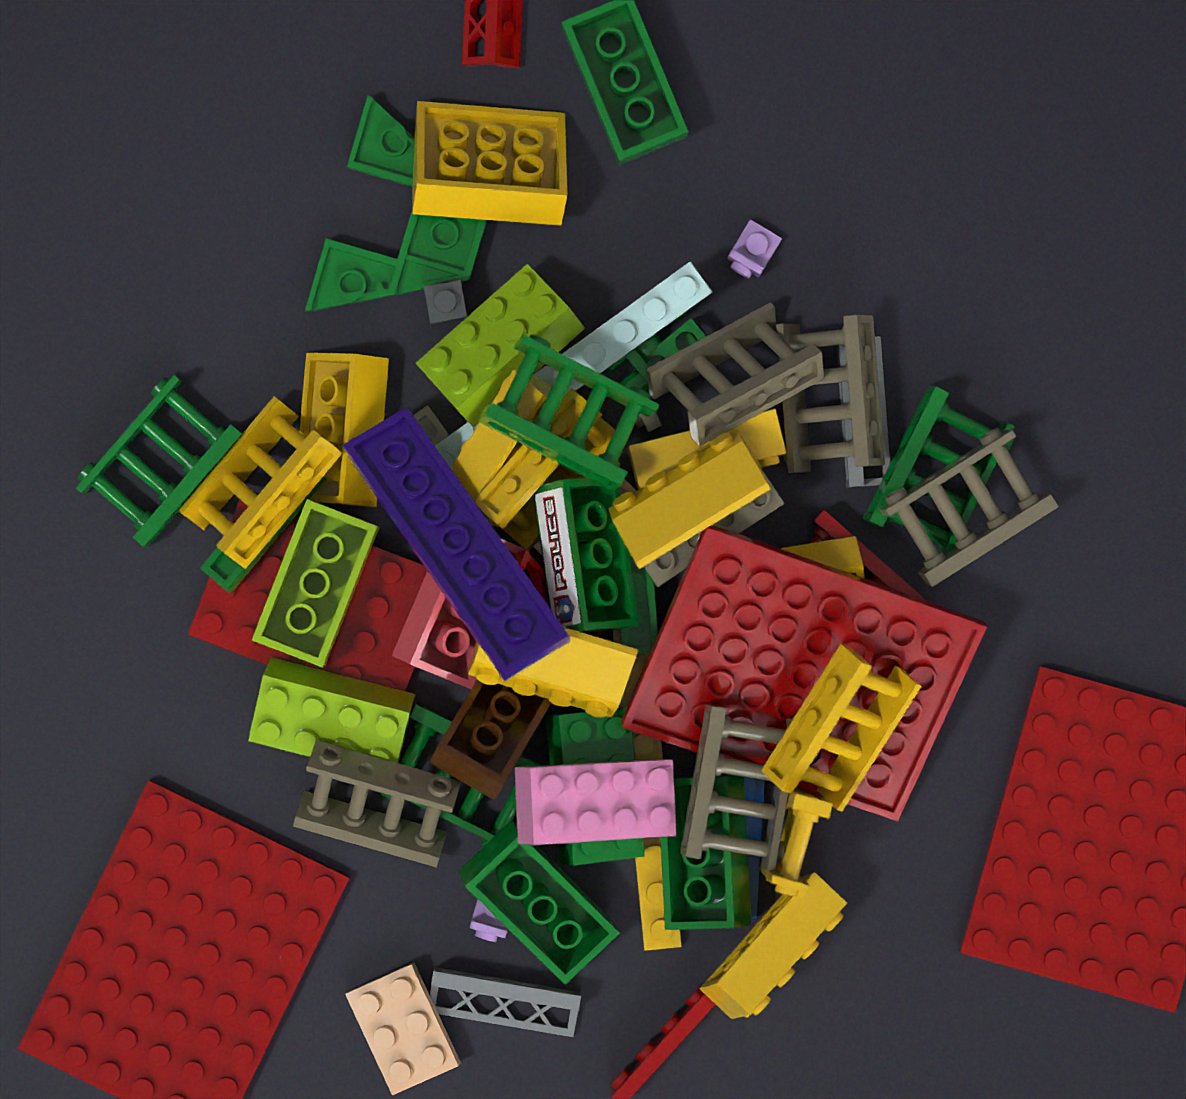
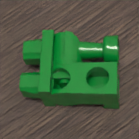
(656, 350)

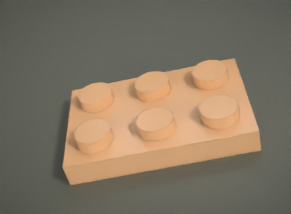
(403, 1028)

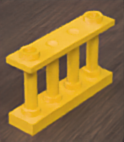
(511, 492)
(279, 497)
(818, 717)
(803, 811)

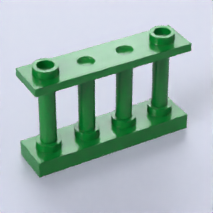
(537, 433)
(919, 442)
(171, 495)
(427, 724)

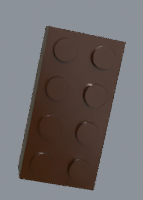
(489, 736)

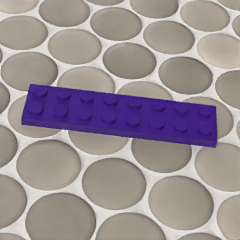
(456, 544)

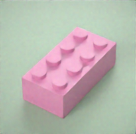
(595, 801)

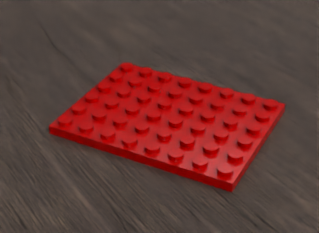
(758, 633)
(1090, 845)
(183, 956)

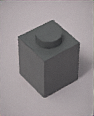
(445, 303)

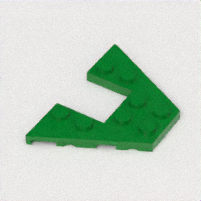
(432, 248)

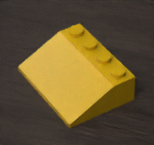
(489, 163)

